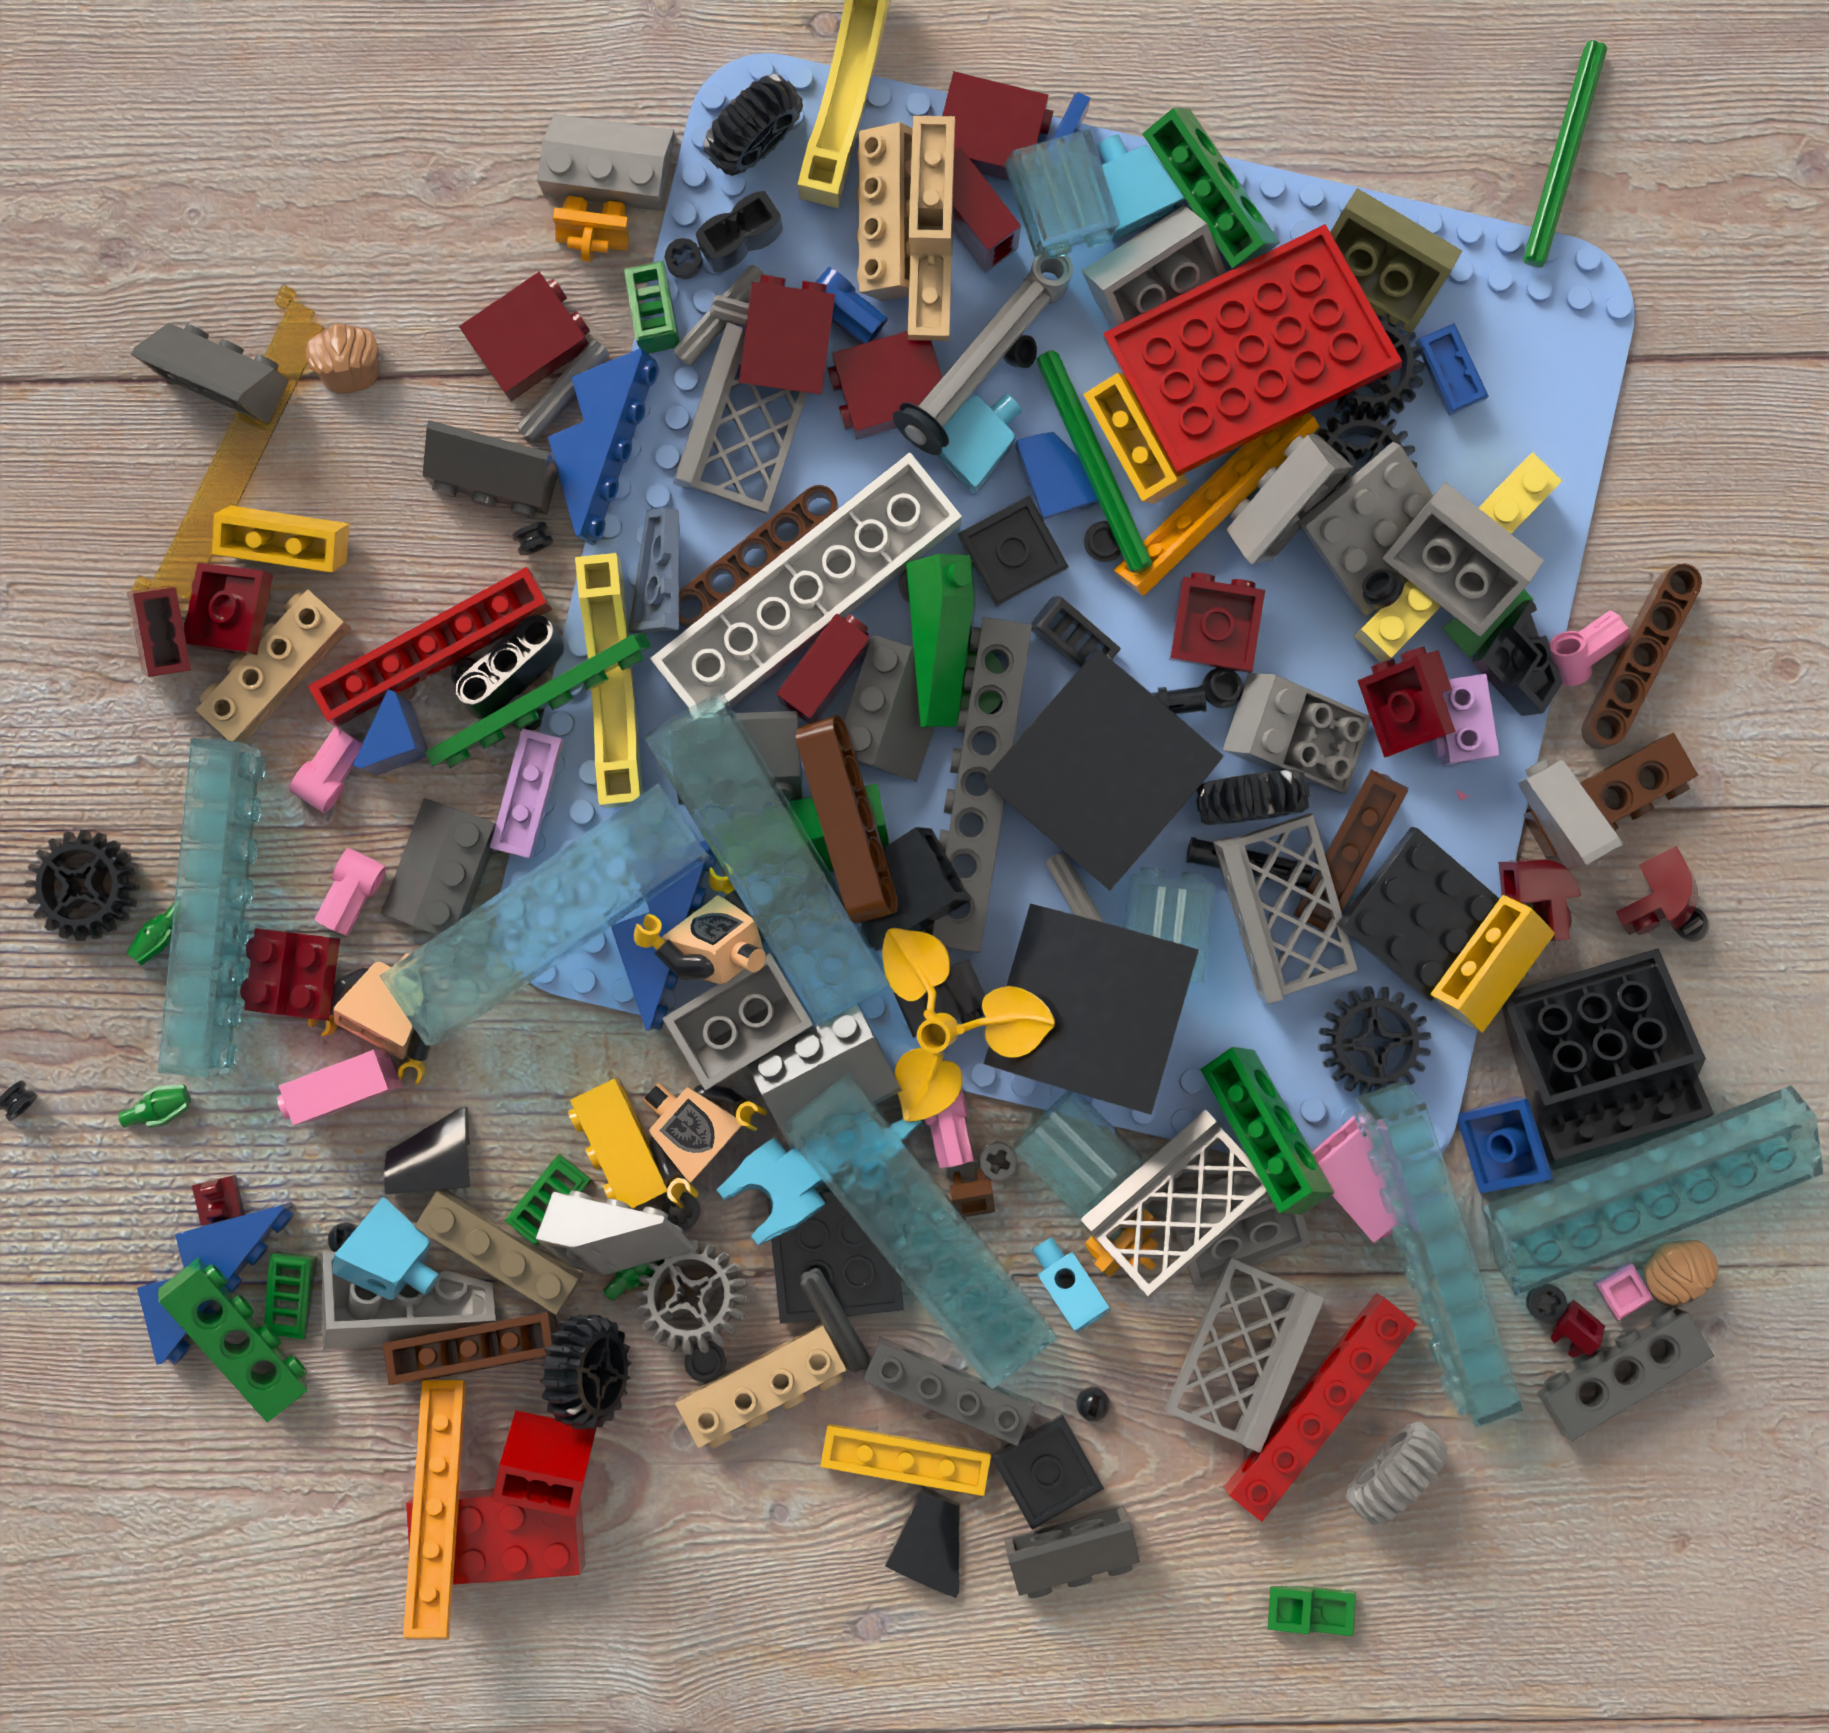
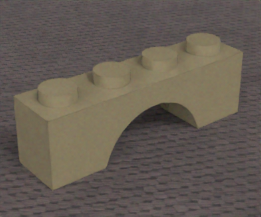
(489, 1247)

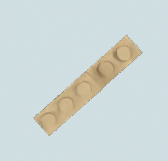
(931, 227)

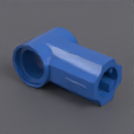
(850, 309)

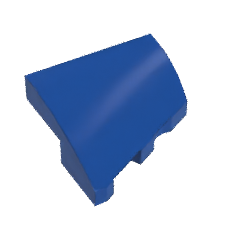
(1054, 475)

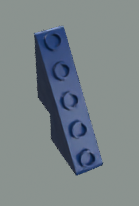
(594, 451)
(645, 971)
(227, 1245)

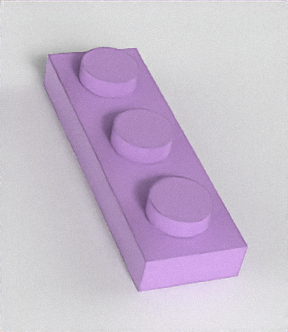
(527, 793)

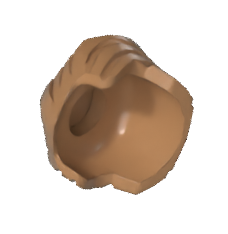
(344, 358)
(1680, 1272)

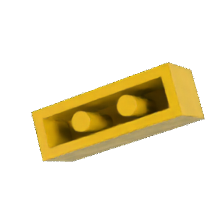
(1133, 439)
(280, 538)
(1493, 963)
(617, 1143)

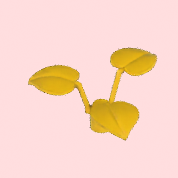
(1013, 1022)

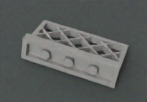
(708, 419)
(1251, 918)
(1149, 1182)
(1276, 1369)

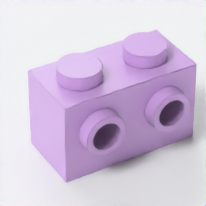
(1473, 721)

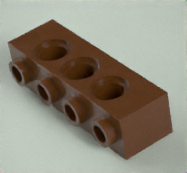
(1662, 757)
(469, 1349)

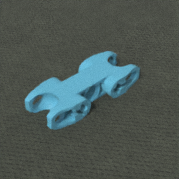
(787, 1182)

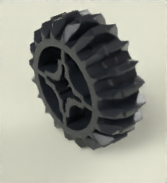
(752, 124)
(1390, 397)
(1381, 435)
(1252, 797)
(71, 897)
(1371, 1022)
(585, 1371)

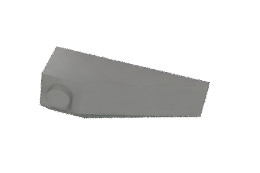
(364, 1319)

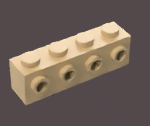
(884, 211)
(283, 661)
(760, 1386)

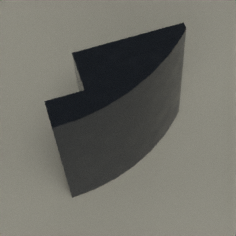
(1103, 769)
(1111, 1003)
(1606, 1058)

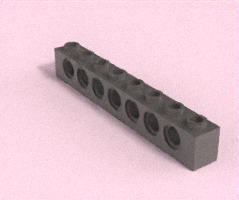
(1012, 642)

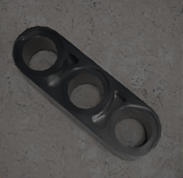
(514, 648)

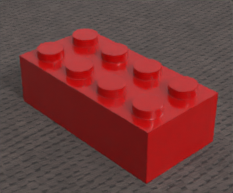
(512, 1541)

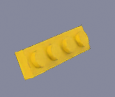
(905, 1459)

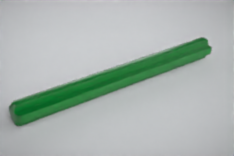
(1565, 154)
(1094, 462)

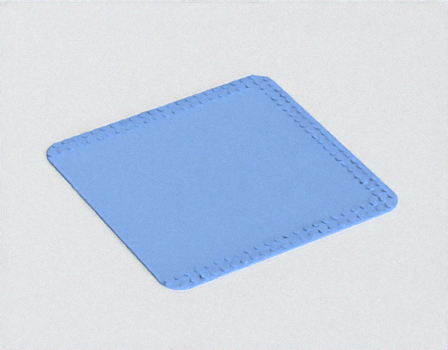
(1553, 369)

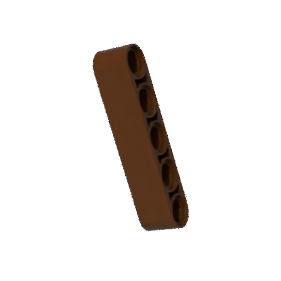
(762, 538)
(1655, 642)
(846, 819)

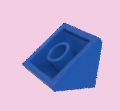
(392, 738)
(1504, 1145)

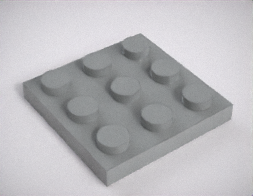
(1366, 519)

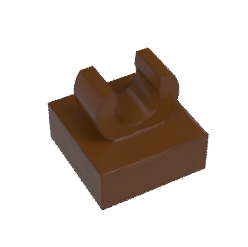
(973, 1197)

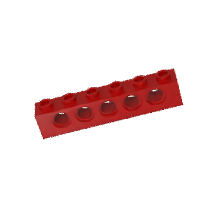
(429, 647)
(1320, 1406)

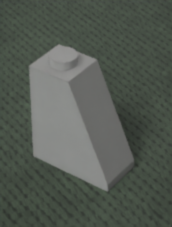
(1567, 814)

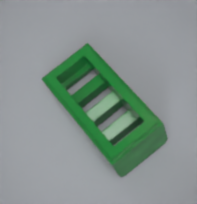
(659, 332)
(519, 1223)
(307, 1265)

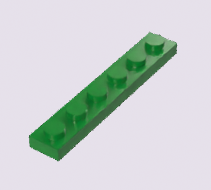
(553, 693)

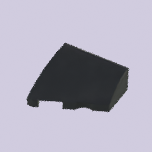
(1520, 662)
(431, 1158)
(929, 1543)

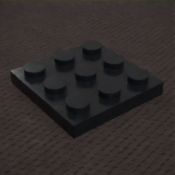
(1418, 912)
(844, 1255)

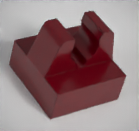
(218, 1200)
(1580, 1328)

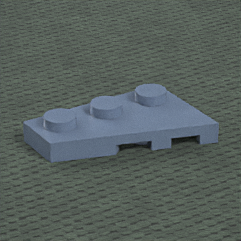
(657, 580)

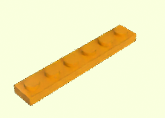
(1213, 502)
(435, 1510)

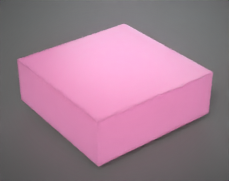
(1623, 1291)

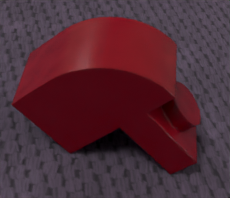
(1546, 886)
(1672, 896)

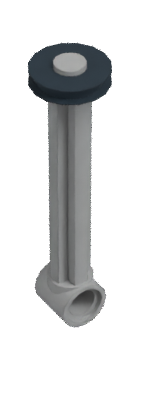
(925, 423)

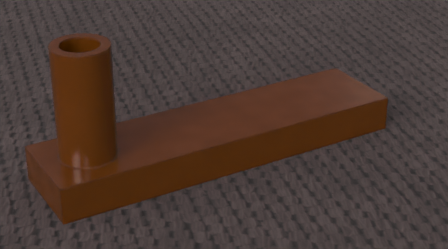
(1356, 842)

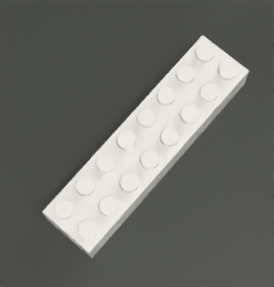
(810, 582)

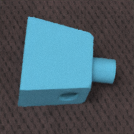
(1138, 186)
(979, 439)
(386, 1254)
(1080, 1303)

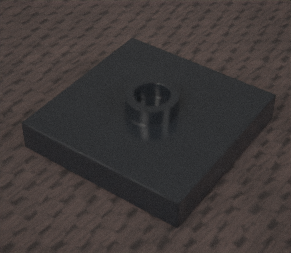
(1013, 551)
(1047, 1472)

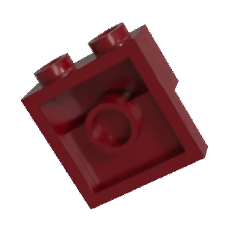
(227, 608)
(1217, 622)
(1408, 701)
(290, 974)

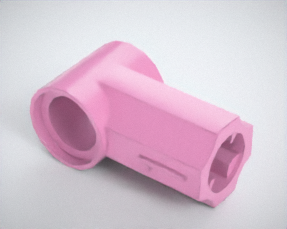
(1578, 651)
(322, 779)
(354, 882)
(951, 1134)

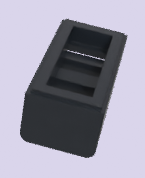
(1070, 615)

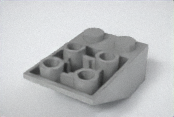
(1298, 730)
(607, 1235)

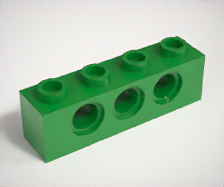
(1210, 186)
(1267, 1131)
(265, 1392)

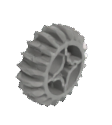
(676, 1307)
(1397, 1473)

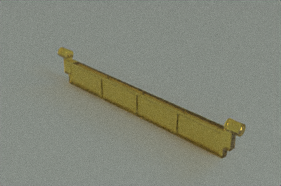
(236, 455)

